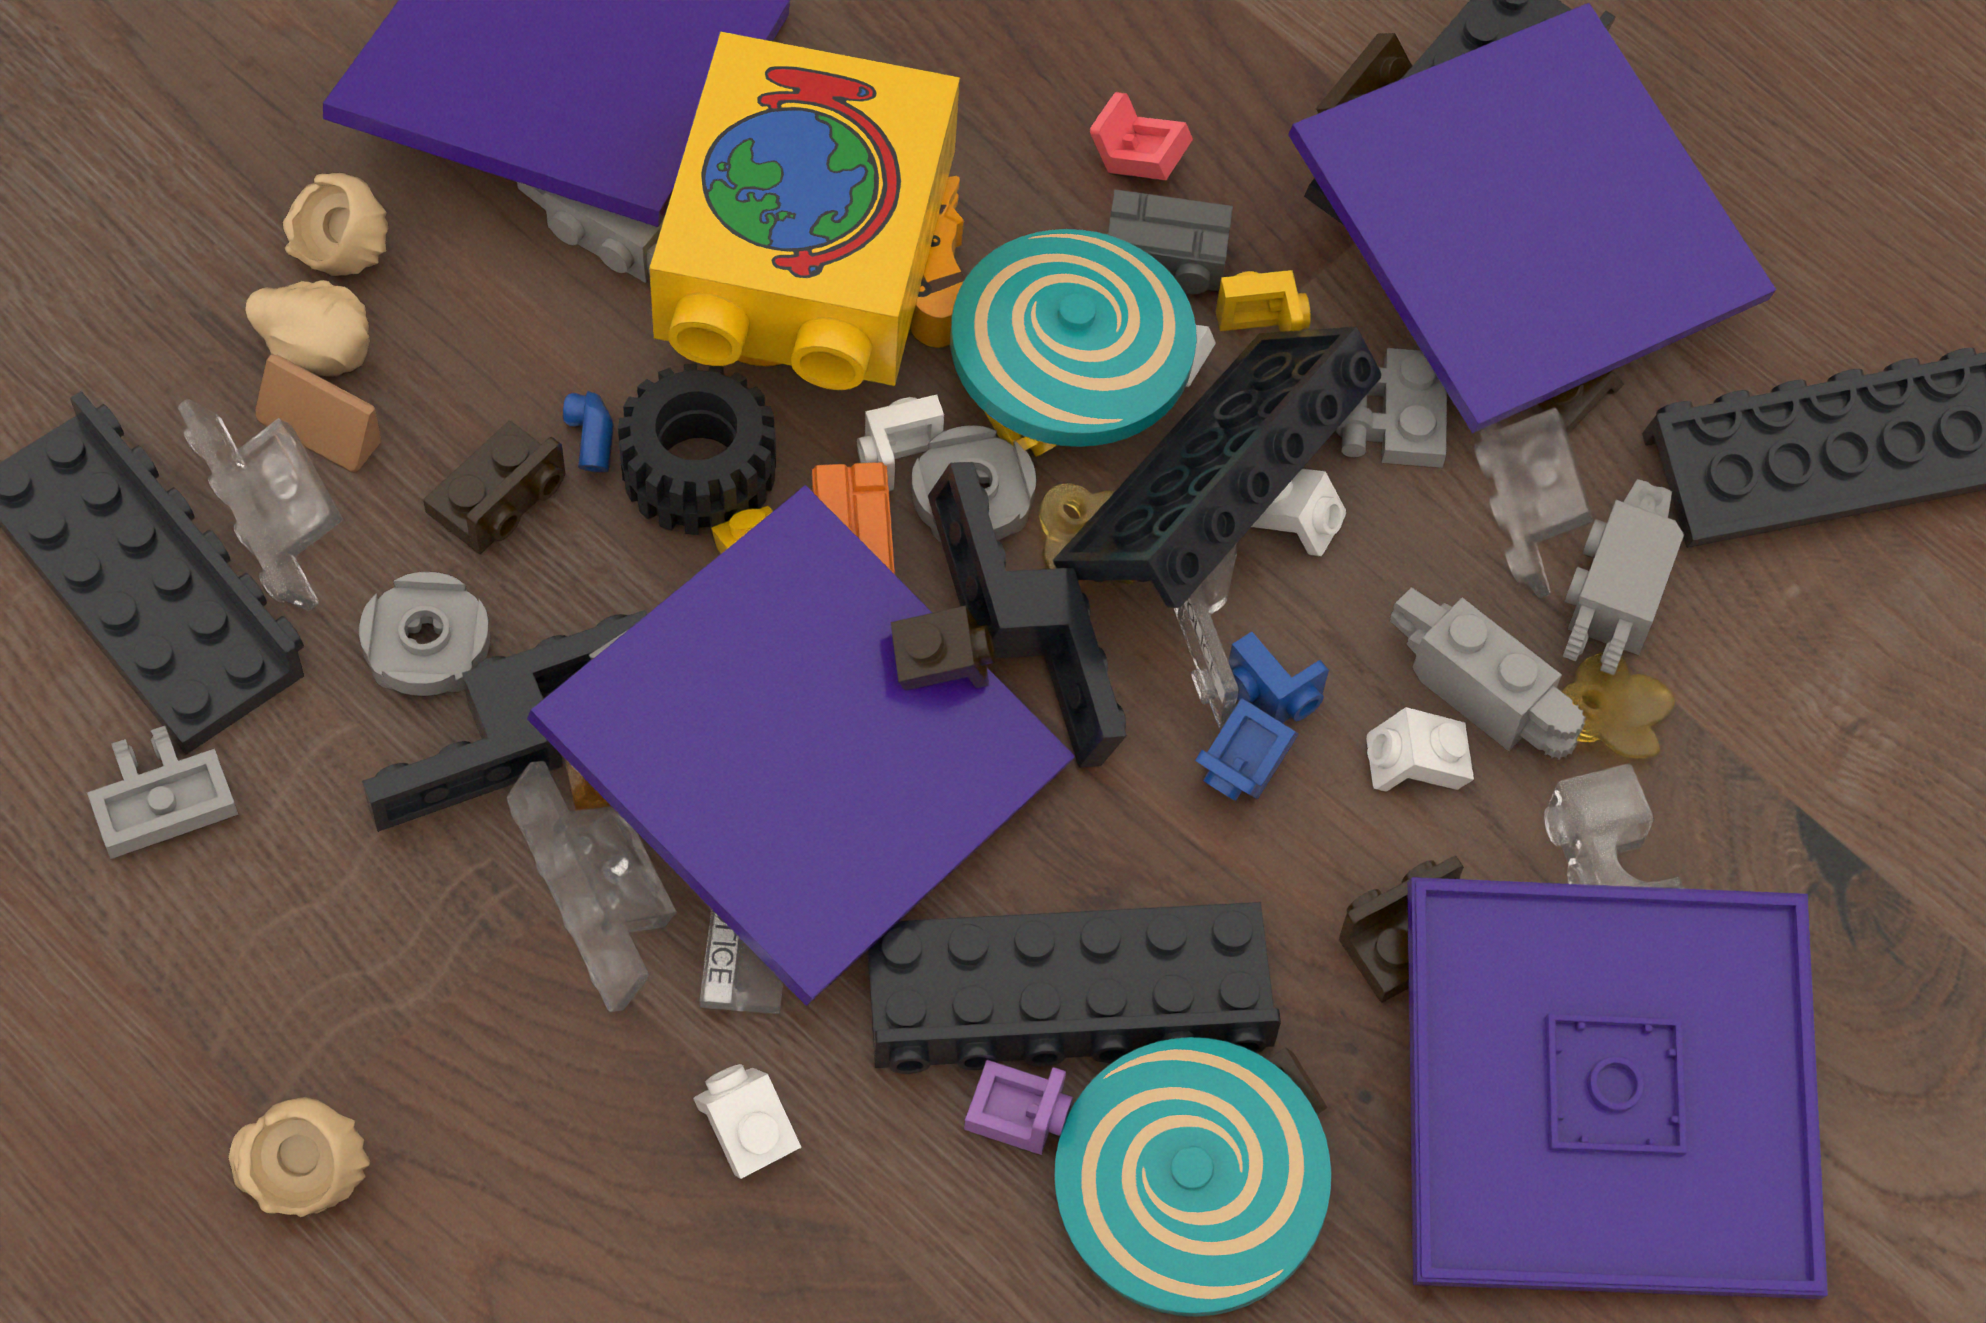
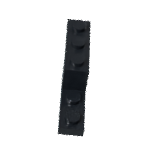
(1029, 614)
(500, 699)

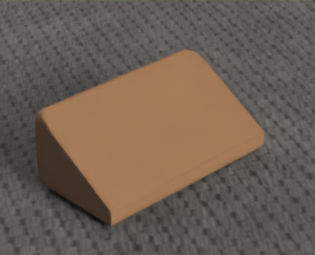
(320, 413)

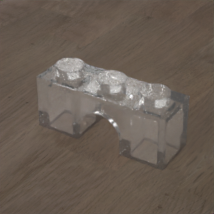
(1598, 819)

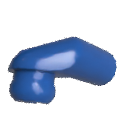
(597, 429)

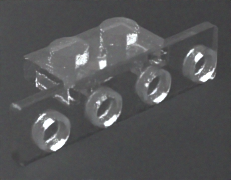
(1536, 489)
(272, 495)
(596, 879)

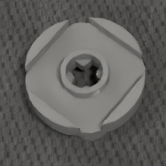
(995, 461)
(429, 667)

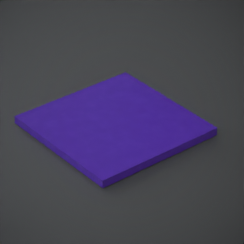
(549, 90)
(1530, 215)
(782, 758)
(1613, 1090)

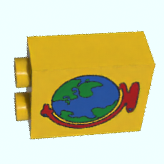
(804, 211)

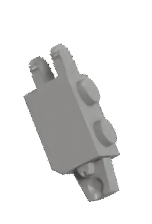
(616, 239)
(1626, 577)
(1488, 675)

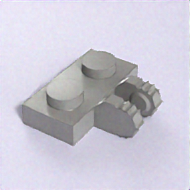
(160, 801)

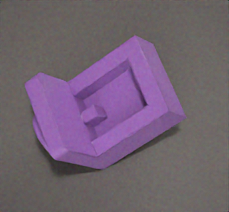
(1018, 1106)

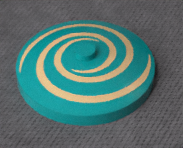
(1073, 337)
(1193, 1176)

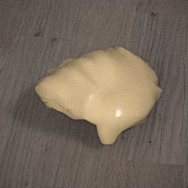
(336, 225)
(312, 325)
(298, 1158)

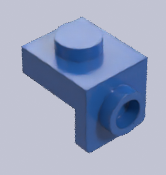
(1268, 684)
(1246, 752)

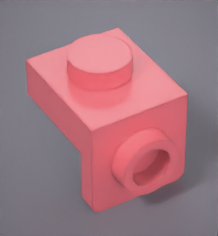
(1138, 144)

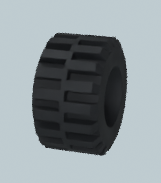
(697, 407)

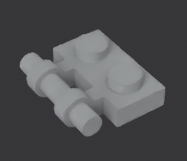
(1412, 415)

